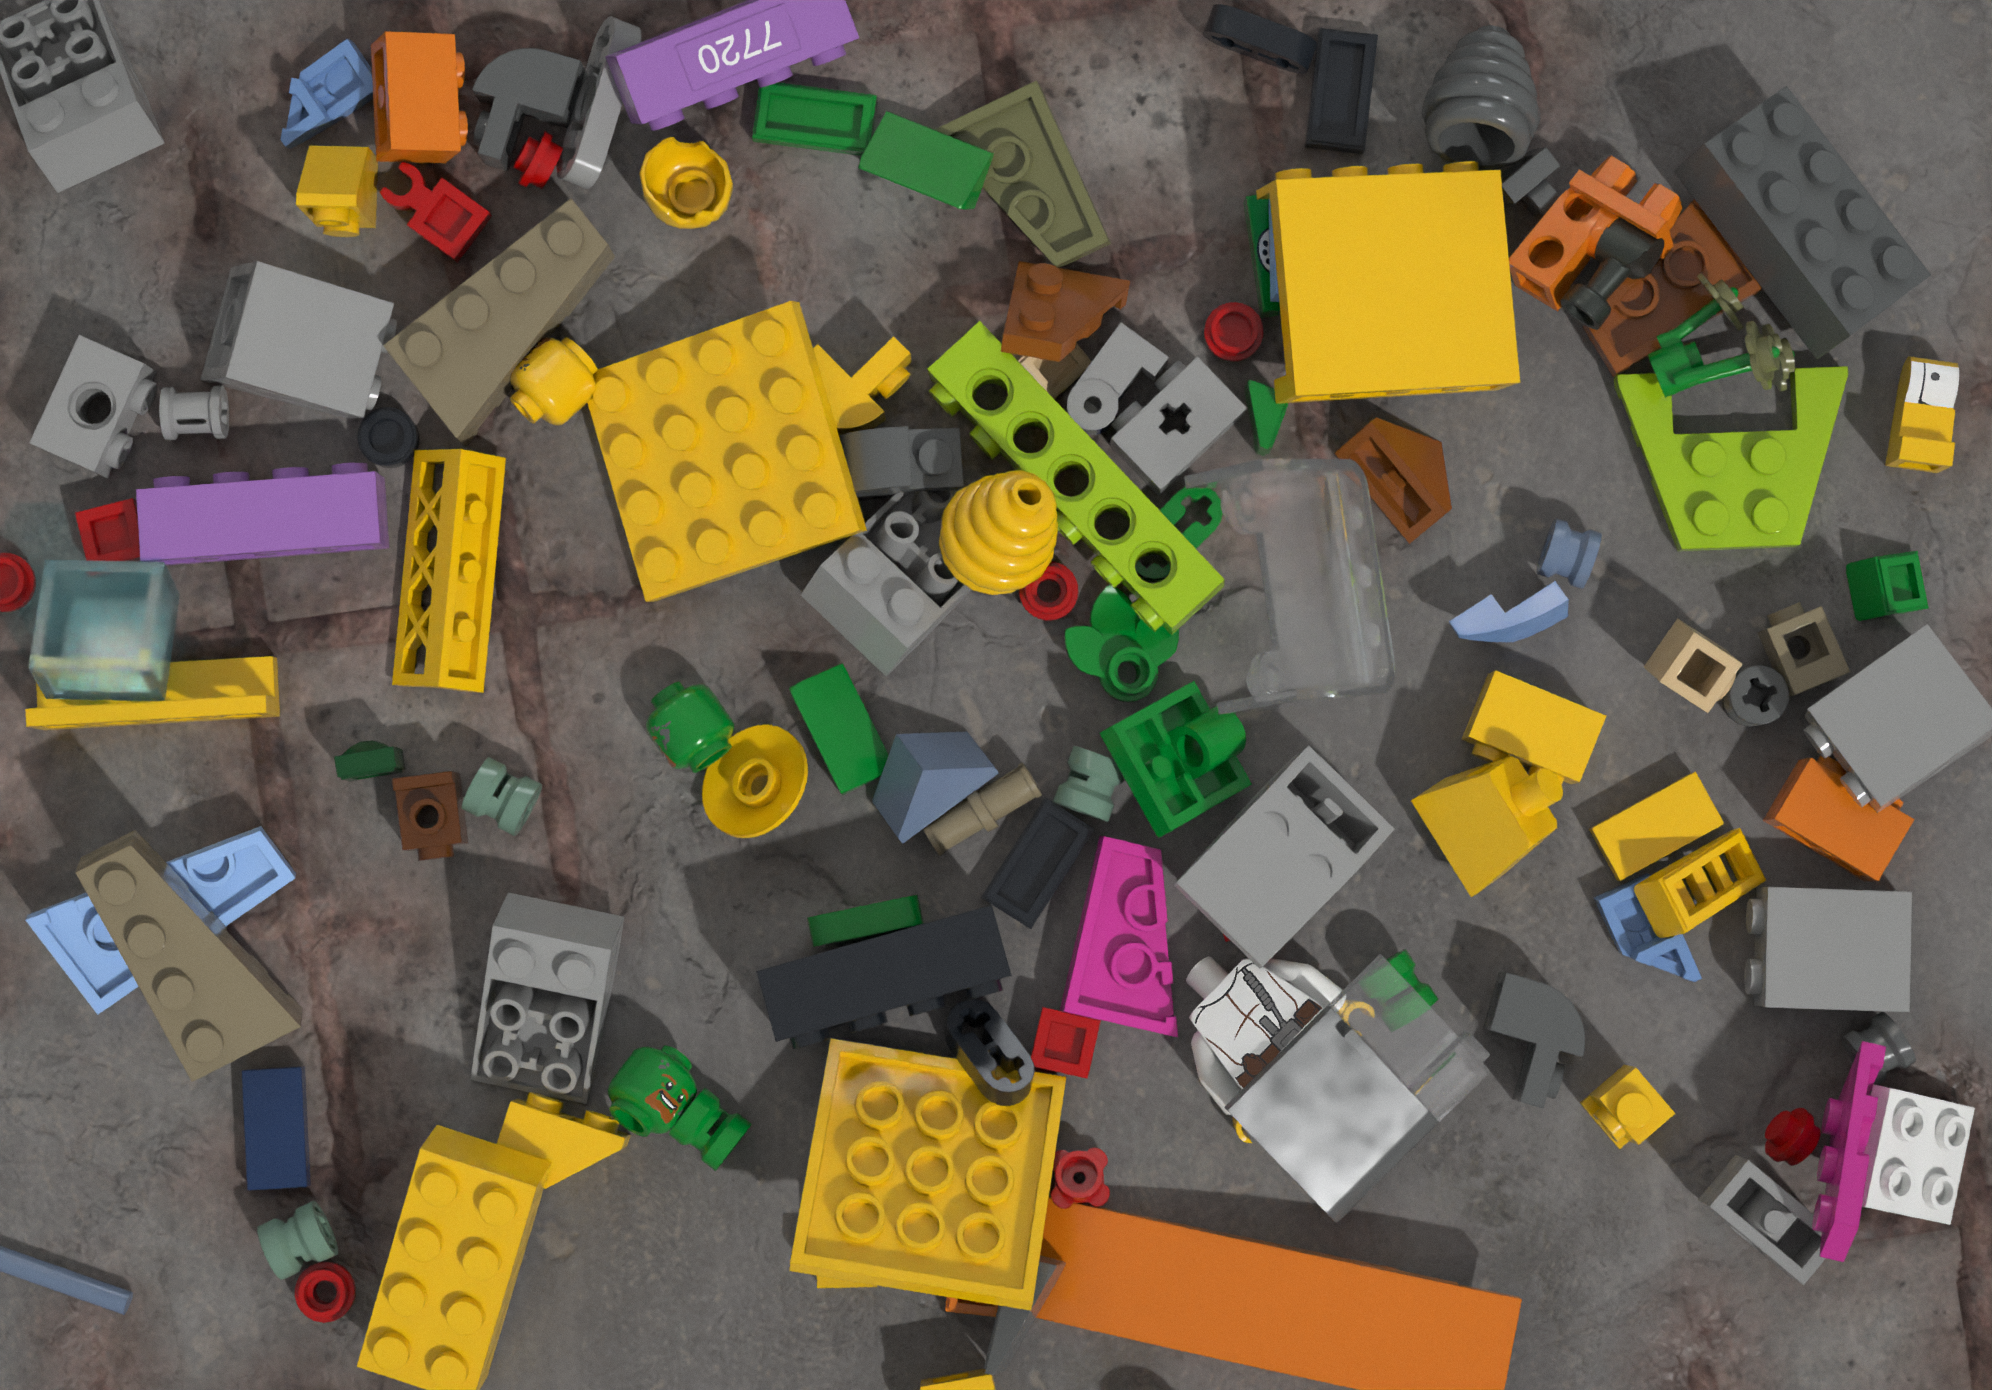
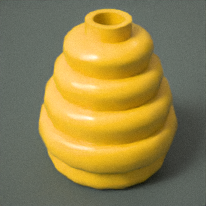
(1000, 532)

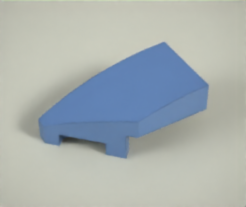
(327, 93)
(1490, 623)
(1636, 937)

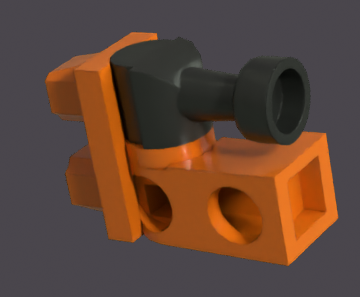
(1600, 224)

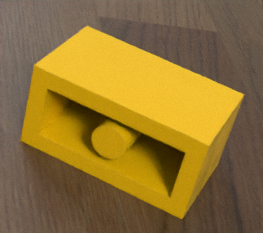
(1532, 727)

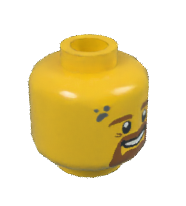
(553, 381)

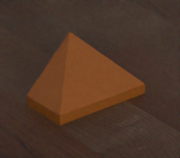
(1402, 474)

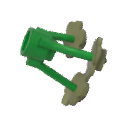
(1682, 366)

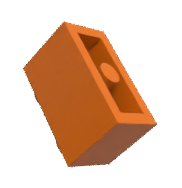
(417, 97)
(1826, 819)

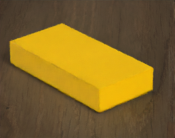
(1656, 826)

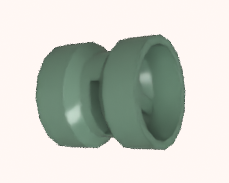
(1089, 784)
(501, 796)
(302, 1238)

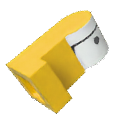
(1924, 416)

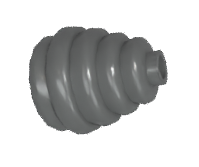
(1482, 102)

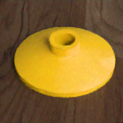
(735, 783)

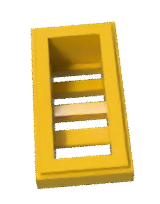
(1668, 900)

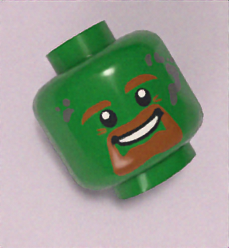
(689, 726)
(652, 1090)

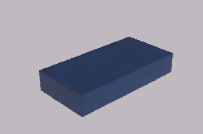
(276, 1128)

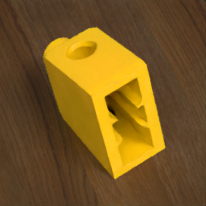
(1489, 818)

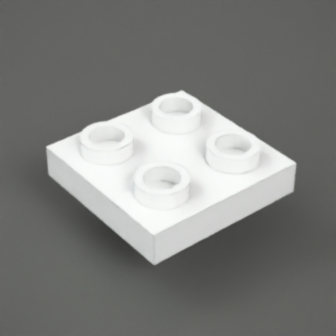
(1916, 1154)

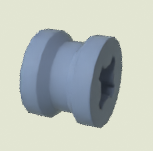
(1569, 553)

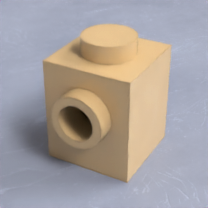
(1693, 666)

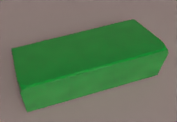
(927, 161)
(841, 728)

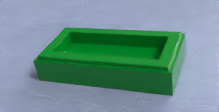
(814, 118)

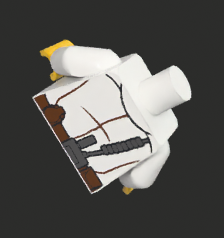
(1250, 1019)

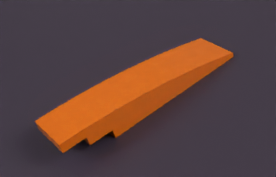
(1274, 1304)

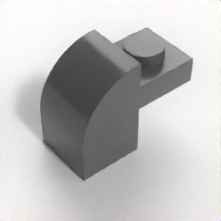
(522, 85)
(903, 460)
(1548, 1024)

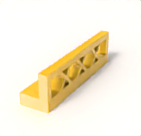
(457, 570)
(194, 693)

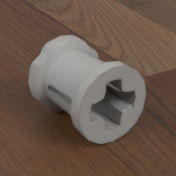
(194, 412)

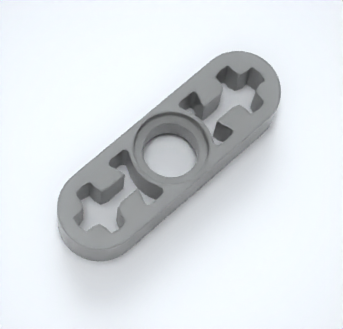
(595, 107)

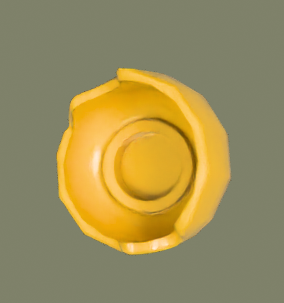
(685, 183)

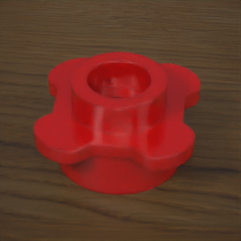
(1091, 1166)

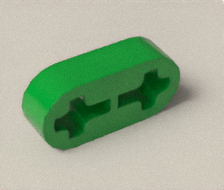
(1195, 533)
(865, 920)

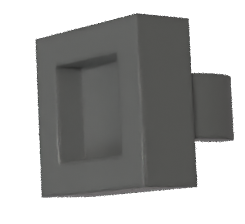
(1527, 181)

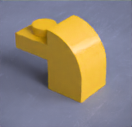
(853, 396)

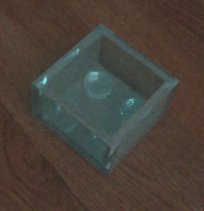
(104, 630)

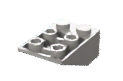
(74, 90)
(889, 581)
(1284, 856)
(546, 997)

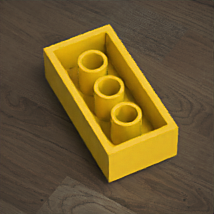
(453, 1262)

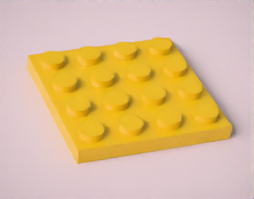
(723, 452)
(926, 1177)

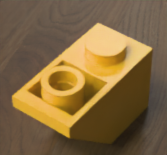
(339, 189)
(565, 1140)

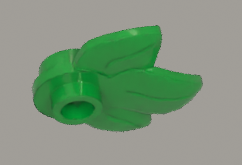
(1117, 637)

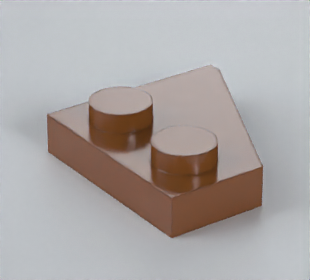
(1056, 309)

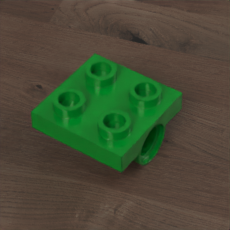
(1179, 757)

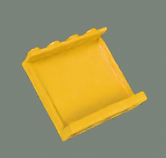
(1392, 282)

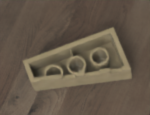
(479, 332)
(191, 971)

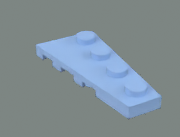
(222, 876)

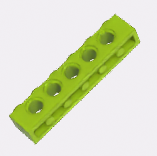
(979, 361)

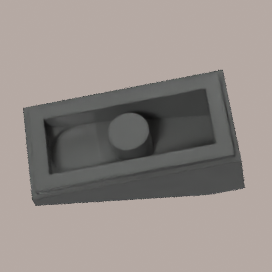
(1013, 1323)

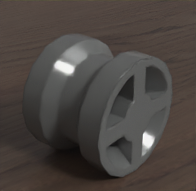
(1744, 699)
(1886, 1033)

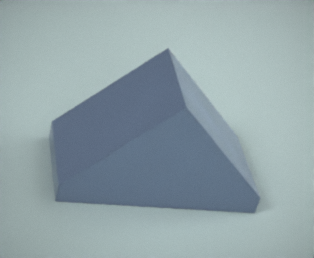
(928, 777)

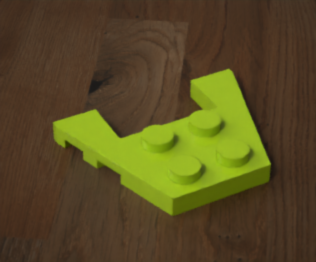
(1735, 485)

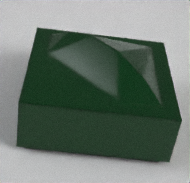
(368, 761)

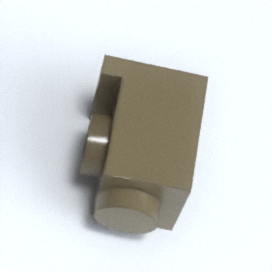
(1822, 657)

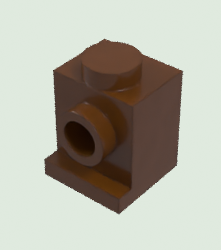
(444, 793)

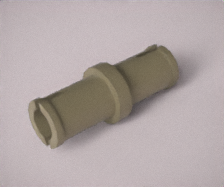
(982, 809)

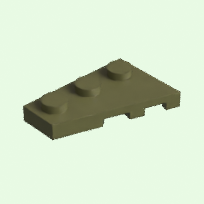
(1034, 174)

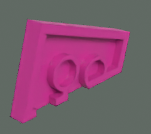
(1121, 946)
(1843, 1162)

